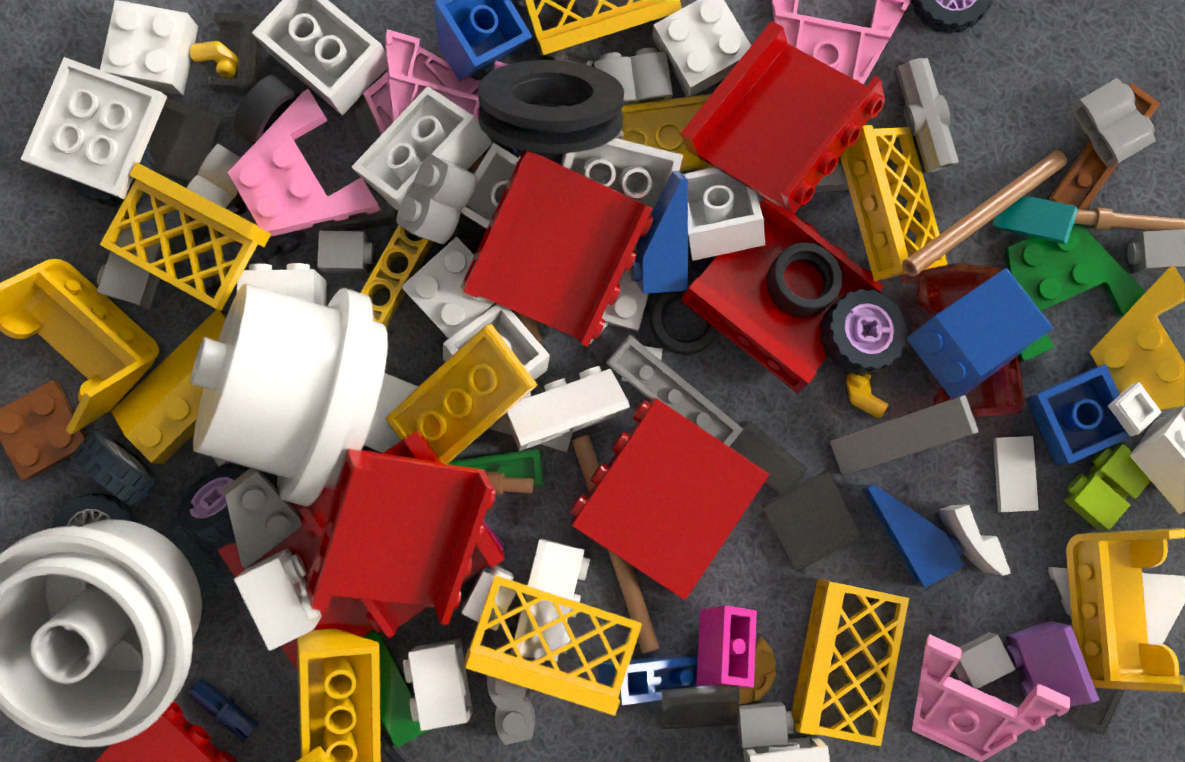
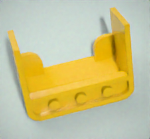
(82, 328)
(1111, 609)

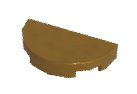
(763, 673)

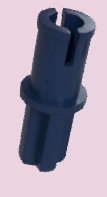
(223, 710)

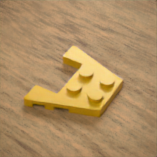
(1141, 348)

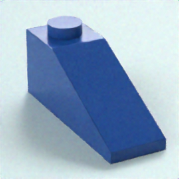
(663, 252)
(921, 545)
(650, 676)

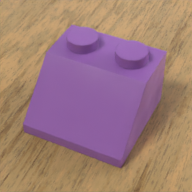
(1053, 659)

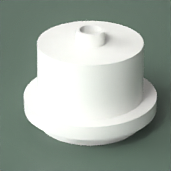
(290, 386)
(94, 630)

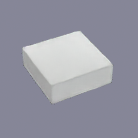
(1134, 409)

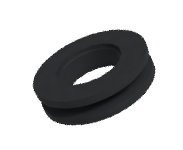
(587, 121)

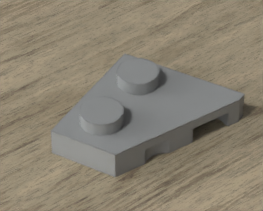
(258, 515)

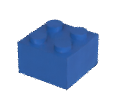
(1077, 416)

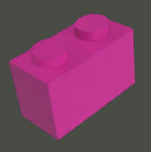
(726, 647)

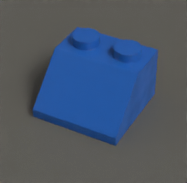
(478, 33)

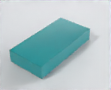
(1038, 219)

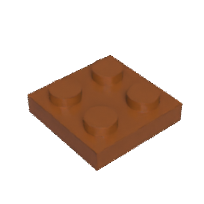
(36, 430)

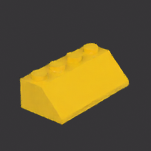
(165, 405)
(339, 695)

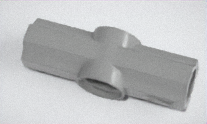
(927, 115)

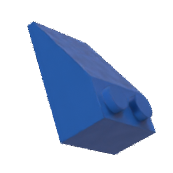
(979, 334)

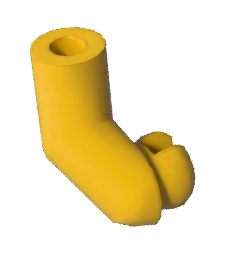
(215, 50)
(861, 395)

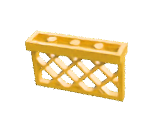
(597, 24)
(877, 203)
(189, 204)
(817, 664)
(541, 677)

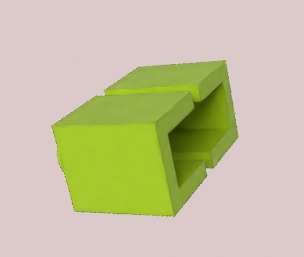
(1103, 491)

